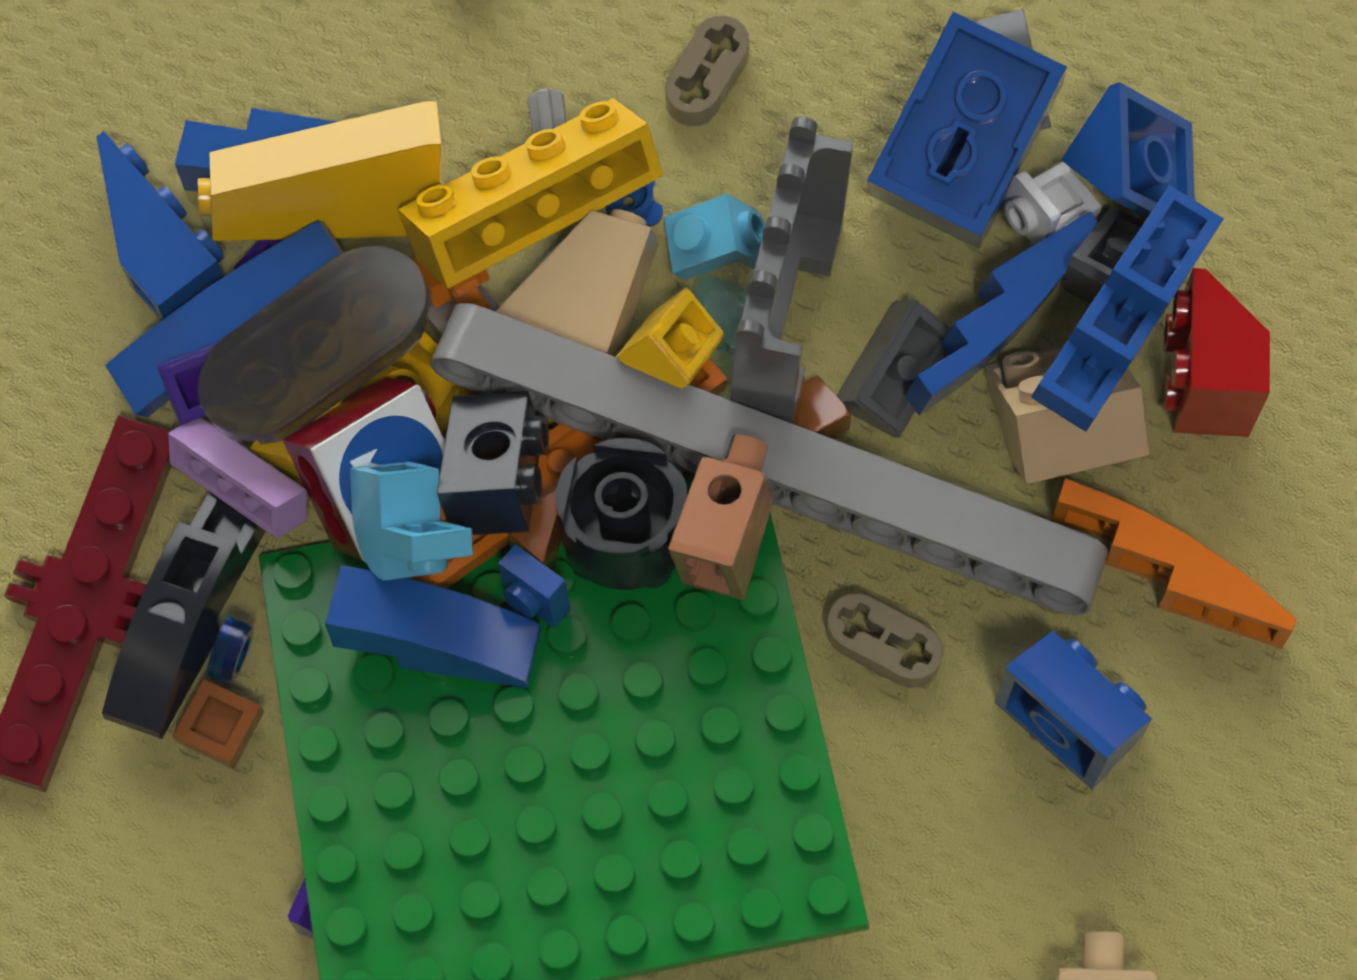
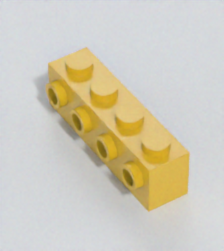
(530, 191)

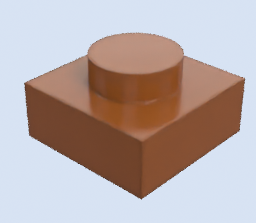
(218, 724)

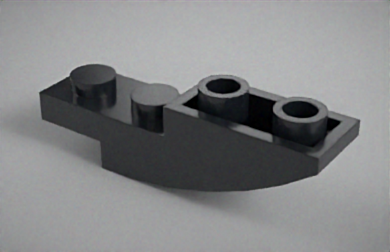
(179, 616)

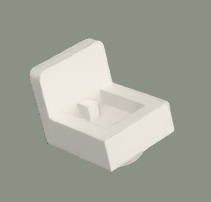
(1047, 202)

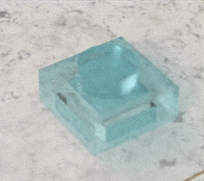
(724, 304)

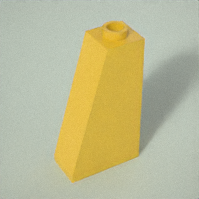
(335, 173)

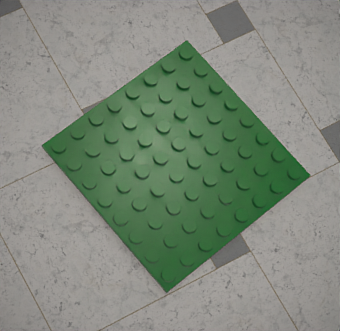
(605, 824)

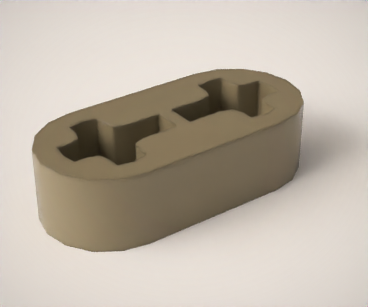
(696, 64)
(892, 627)

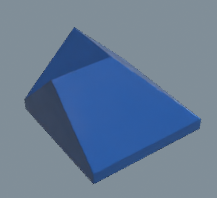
(1134, 150)

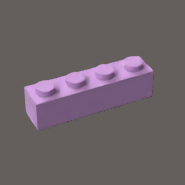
(238, 477)

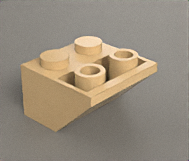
(1047, 444)

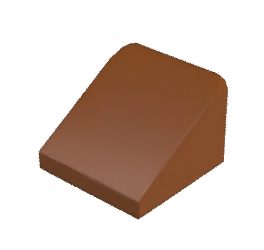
(821, 410)
(544, 533)

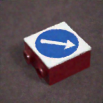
(376, 427)

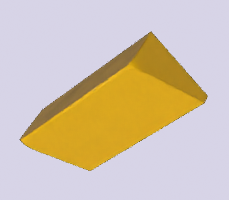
(673, 341)

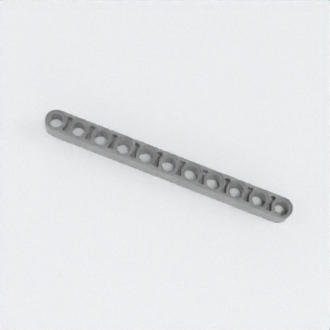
(802, 467)

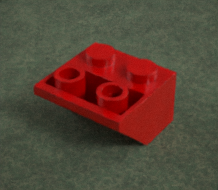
(1217, 360)

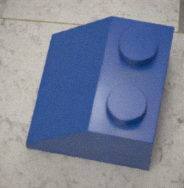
(1072, 707)

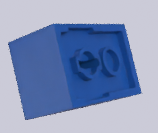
(966, 130)

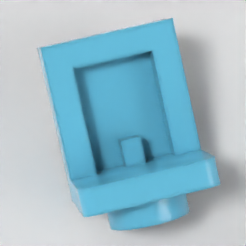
(713, 236)

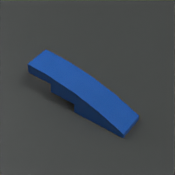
(1010, 300)
(1127, 308)
(218, 312)

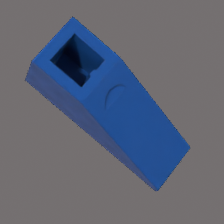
(153, 244)

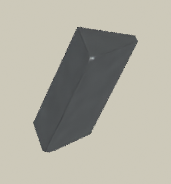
(898, 351)

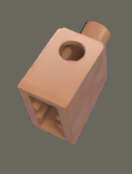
(724, 520)

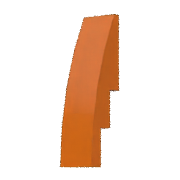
(1194, 577)

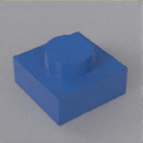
(533, 587)

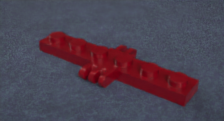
(80, 601)

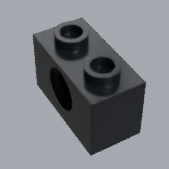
(492, 462)

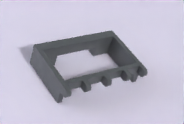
(797, 236)

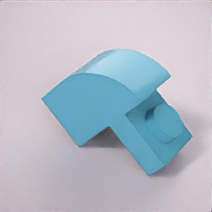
(401, 521)

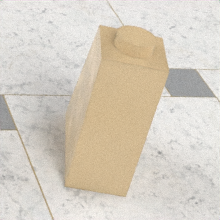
(589, 282)

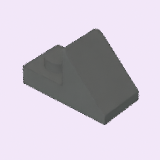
(1100, 253)

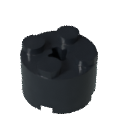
(620, 514)

